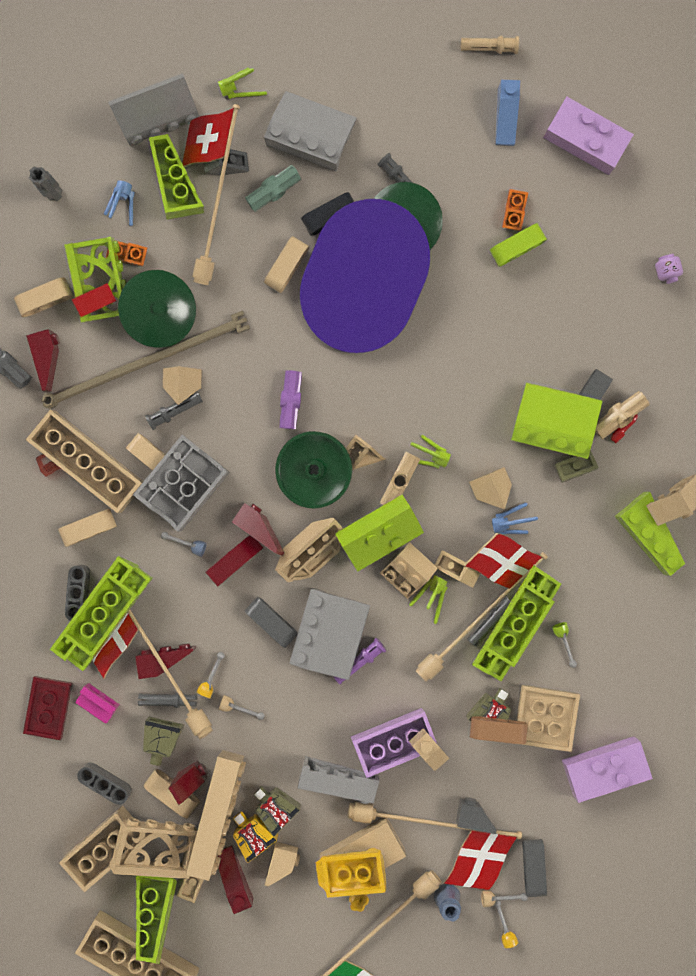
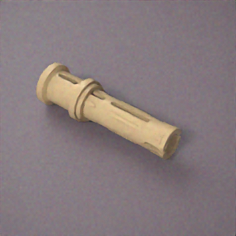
(496, 44)

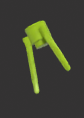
(228, 85)
(439, 457)
(437, 585)

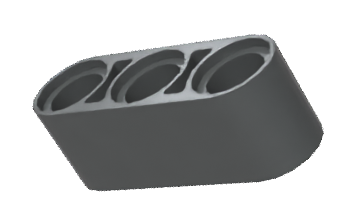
(596, 385)
(75, 582)
(271, 622)
(114, 782)
(534, 868)

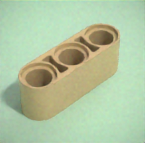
(286, 264)
(43, 297)
(145, 451)
(87, 527)
(158, 786)

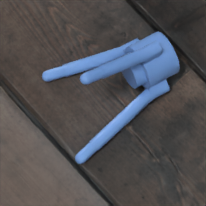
(121, 191)
(500, 523)

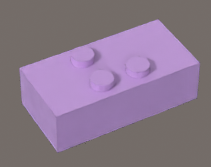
(588, 136)
(389, 742)
(607, 769)

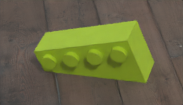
(175, 186)
(653, 539)
(153, 911)

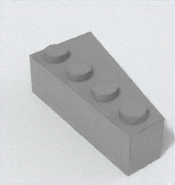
(337, 780)

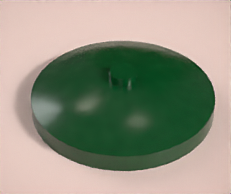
(420, 204)
(156, 308)
(313, 469)

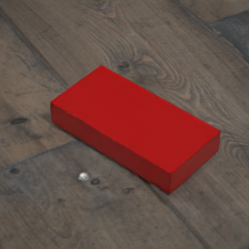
(94, 300)

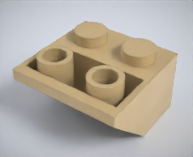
(408, 570)

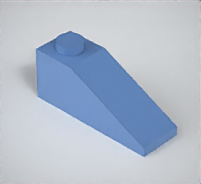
(507, 112)

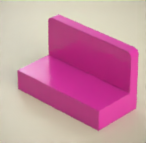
(97, 703)

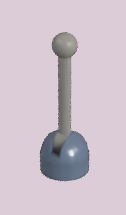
(197, 547)

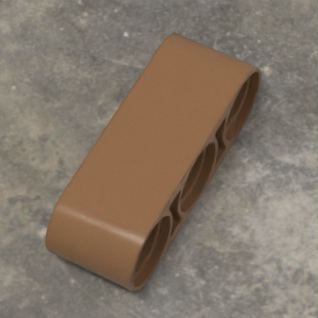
(498, 730)

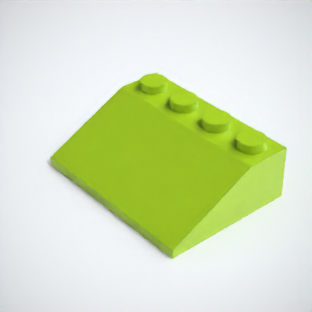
(557, 420)

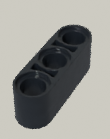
(317, 218)

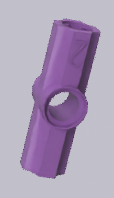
(290, 399)

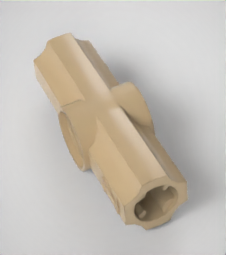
(621, 414)
(406, 469)

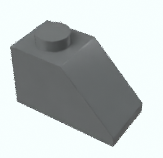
(236, 163)
(473, 817)

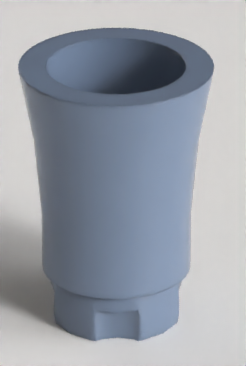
(448, 901)

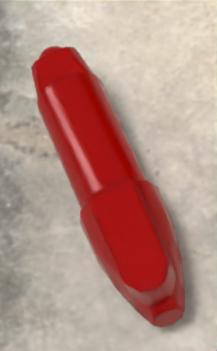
(618, 434)

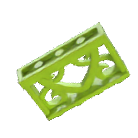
(77, 260)

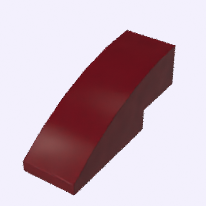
(234, 560)

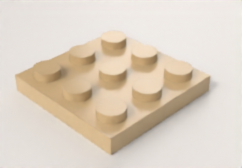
(549, 717)

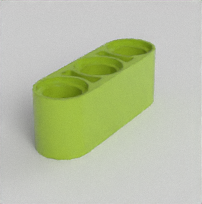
(518, 244)

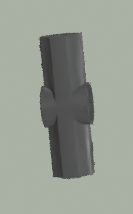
(45, 183)
(12, 370)

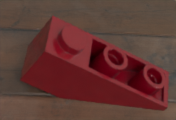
(149, 666)

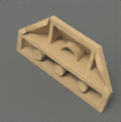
(310, 550)

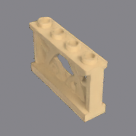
(155, 868)

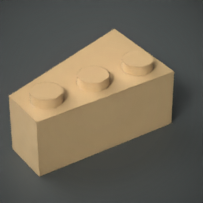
(678, 503)

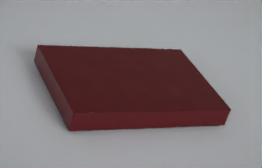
(47, 708)

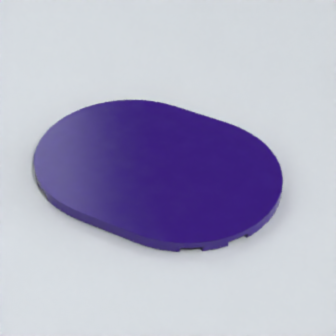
(365, 275)

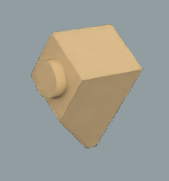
(454, 567)
(428, 749)
(282, 862)

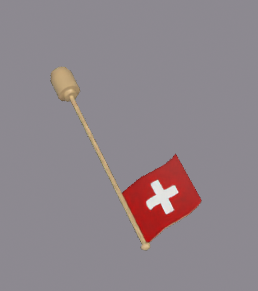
(209, 141)

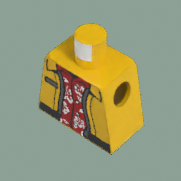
(252, 835)

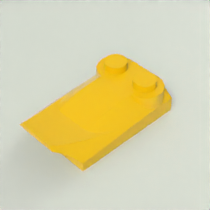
(352, 873)

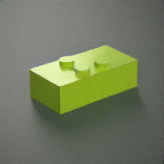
(379, 533)

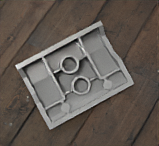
(154, 109)
(309, 130)
(181, 483)
(329, 634)

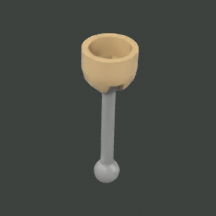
(227, 705)
(488, 898)

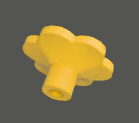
(358, 902)

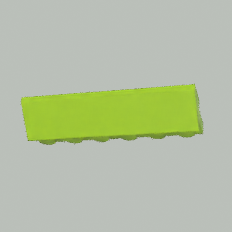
(101, 613)
(518, 624)

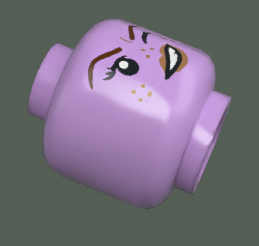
(669, 268)

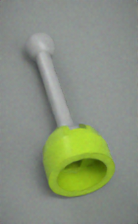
(561, 631)

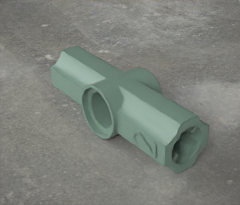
(273, 188)

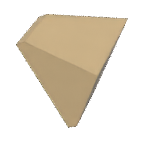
(181, 382)
(362, 453)
(492, 488)

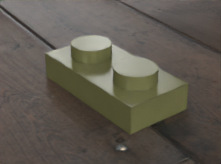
(575, 467)

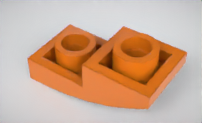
(515, 209)
(131, 253)

